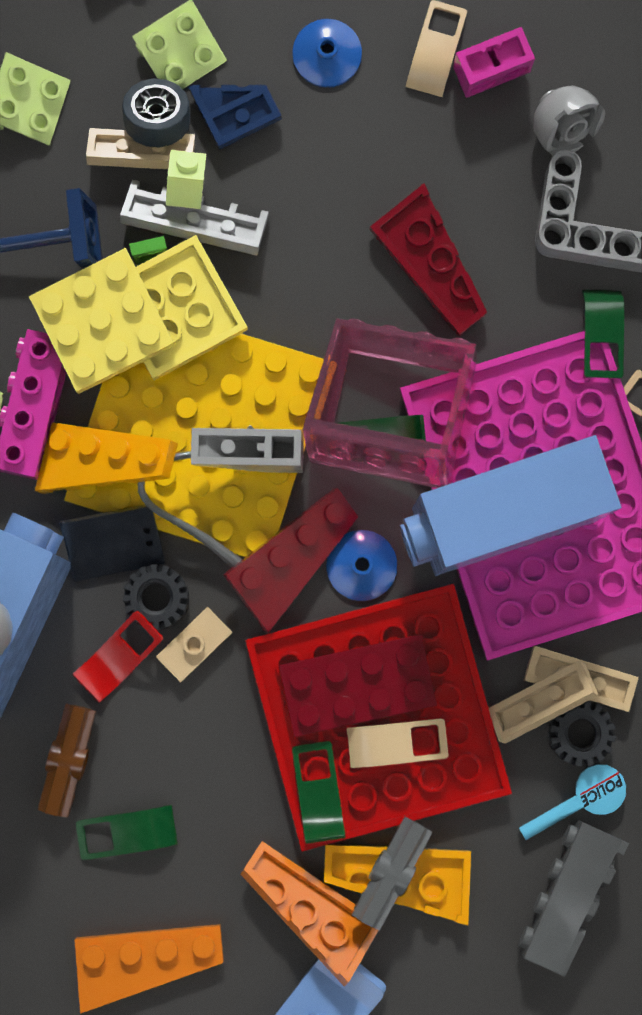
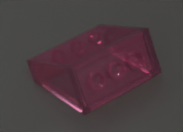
(377, 451)

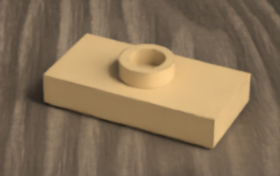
(194, 644)

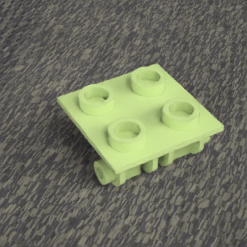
(180, 46)
(30, 98)

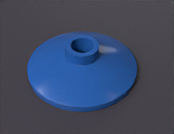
(323, 68)
(362, 584)

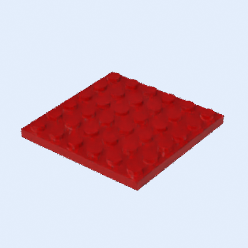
(384, 794)

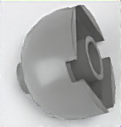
(566, 118)

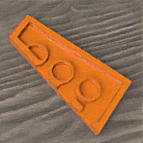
(311, 911)
(134, 962)

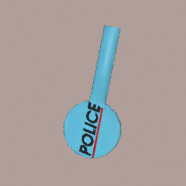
(597, 790)

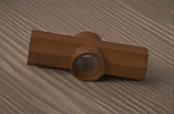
(67, 760)

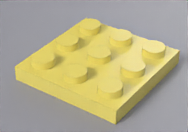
(190, 304)
(101, 321)

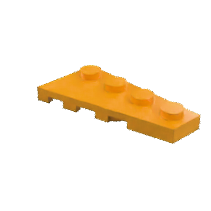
(101, 457)
(436, 888)

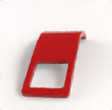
(114, 660)

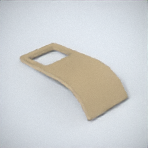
(434, 53)
(390, 744)

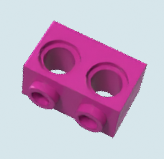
(493, 62)

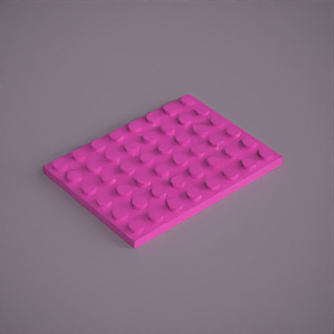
(516, 412)

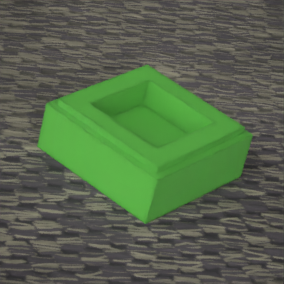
(147, 249)

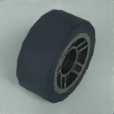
(156, 112)

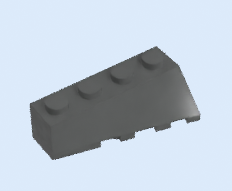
(570, 896)

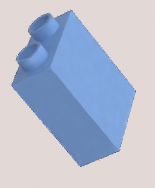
(510, 507)
(28, 589)

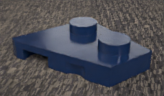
(235, 111)

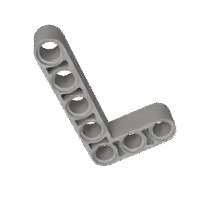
(570, 231)

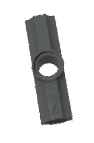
(391, 873)

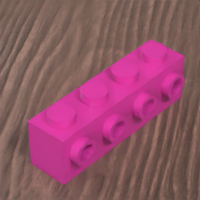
(31, 406)

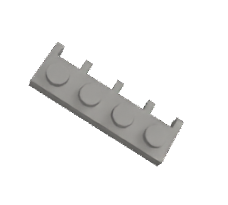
(209, 224)

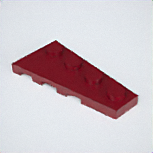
(424, 251)
(286, 562)

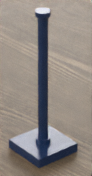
(82, 232)

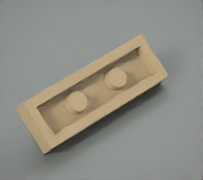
(118, 149)
(613, 687)
(542, 702)

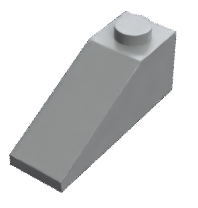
(248, 449)

